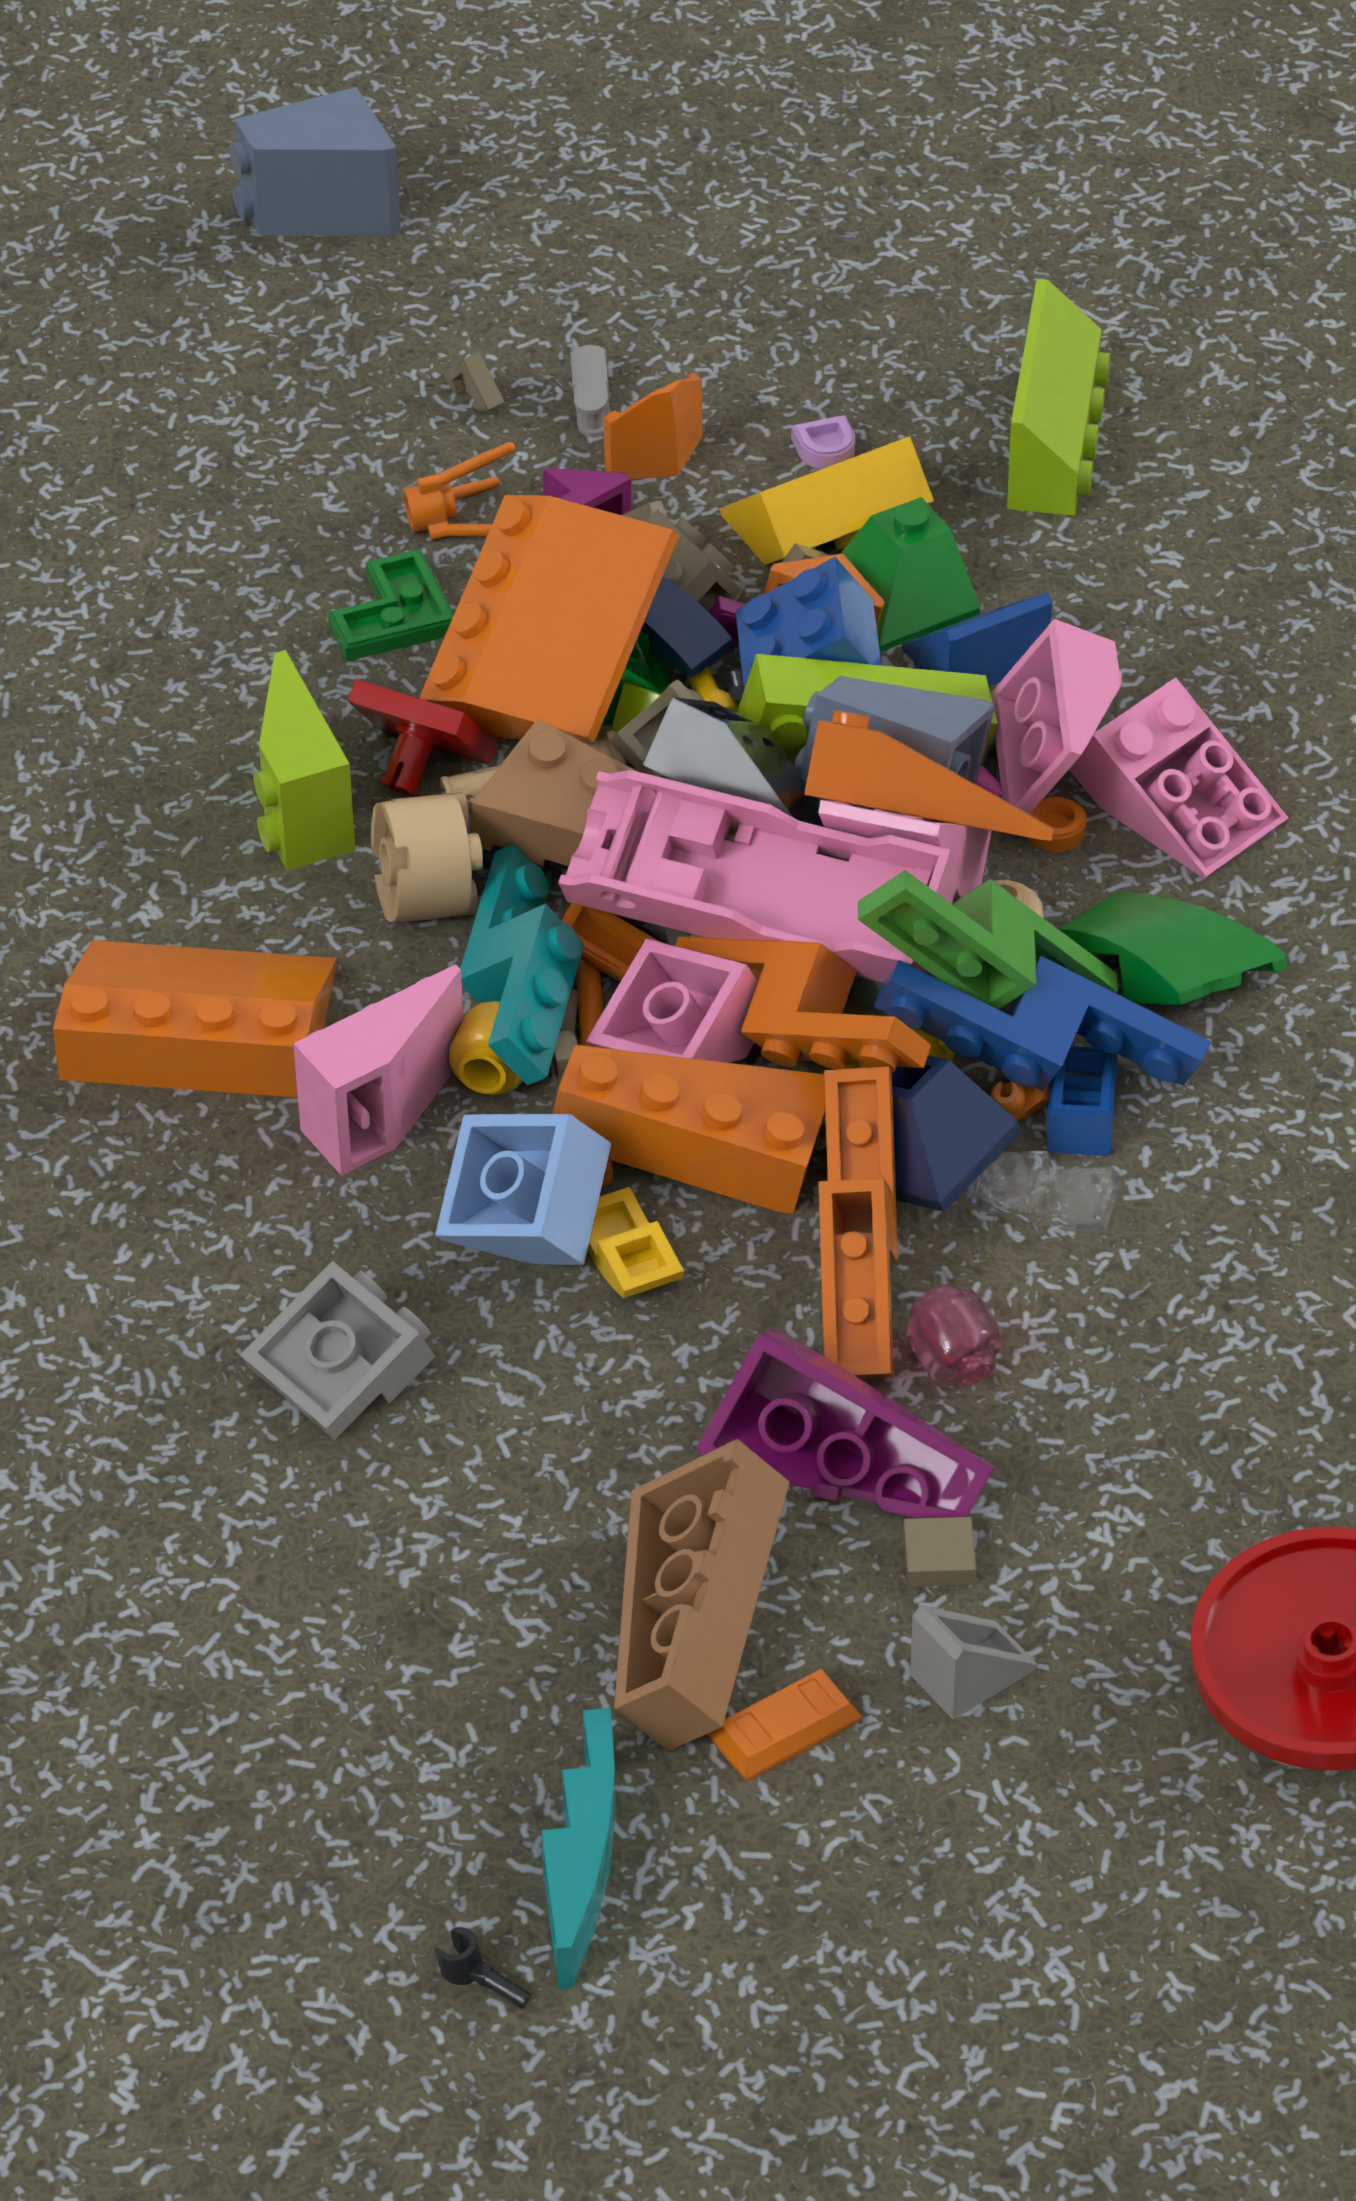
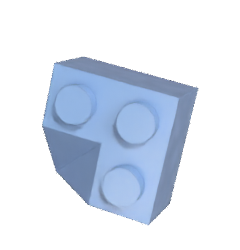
(524, 1187)

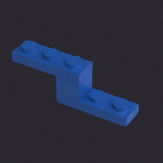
(1041, 1025)

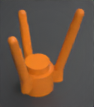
(433, 499)

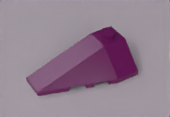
(842, 1434)

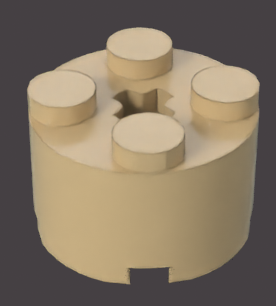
(425, 857)

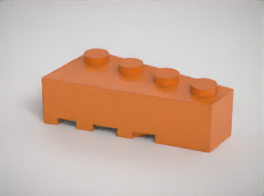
(700, 1120)

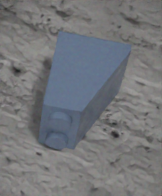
(317, 169)
(933, 723)

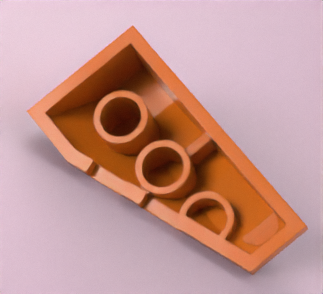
(884, 774)

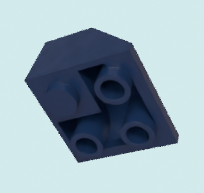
(943, 1133)

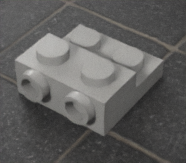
(339, 1349)

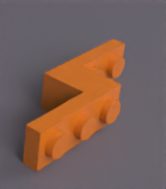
(802, 1003)
(858, 1221)

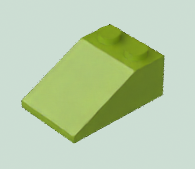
(301, 776)

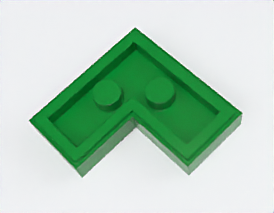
(406, 613)

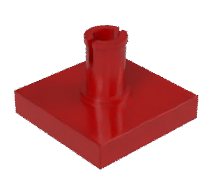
(419, 730)

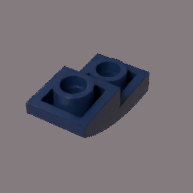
(683, 631)

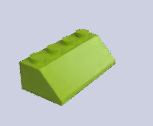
(1056, 406)

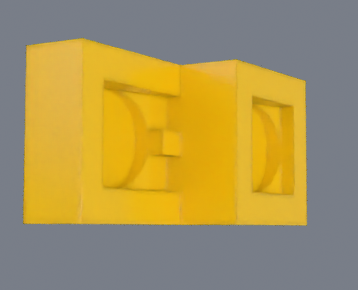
(629, 1248)

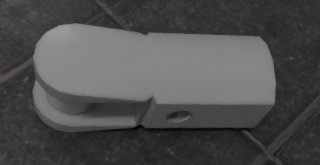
(590, 388)

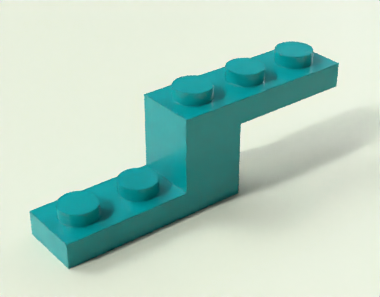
(522, 960)

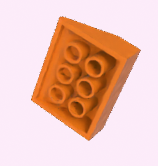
(549, 617)
(189, 1017)

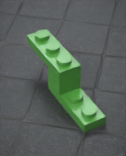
(978, 943)

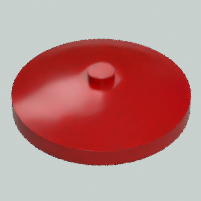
(1281, 1648)

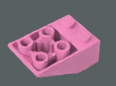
(1177, 781)
(377, 1070)

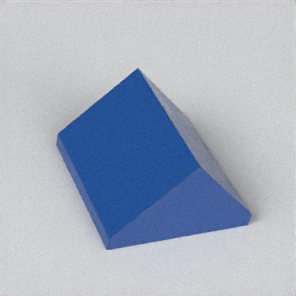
(985, 643)

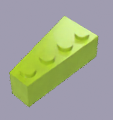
(783, 685)

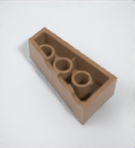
(542, 796)
(692, 1589)

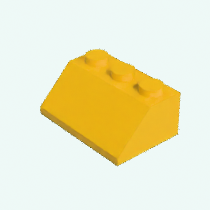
(828, 502)

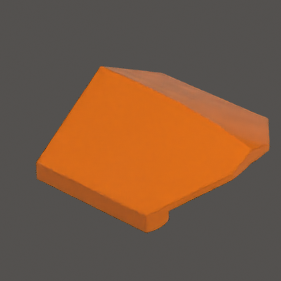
(655, 432)

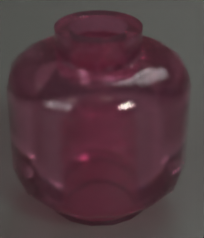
(954, 1335)

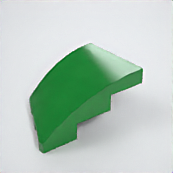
(1172, 947)

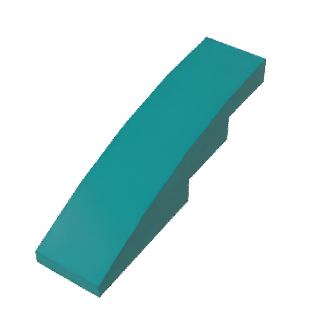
(581, 1854)

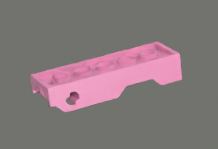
(769, 884)

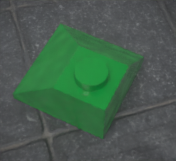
(916, 571)

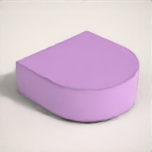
(824, 441)

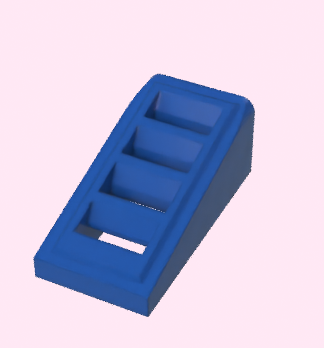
(1083, 1105)

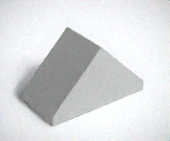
(963, 1658)

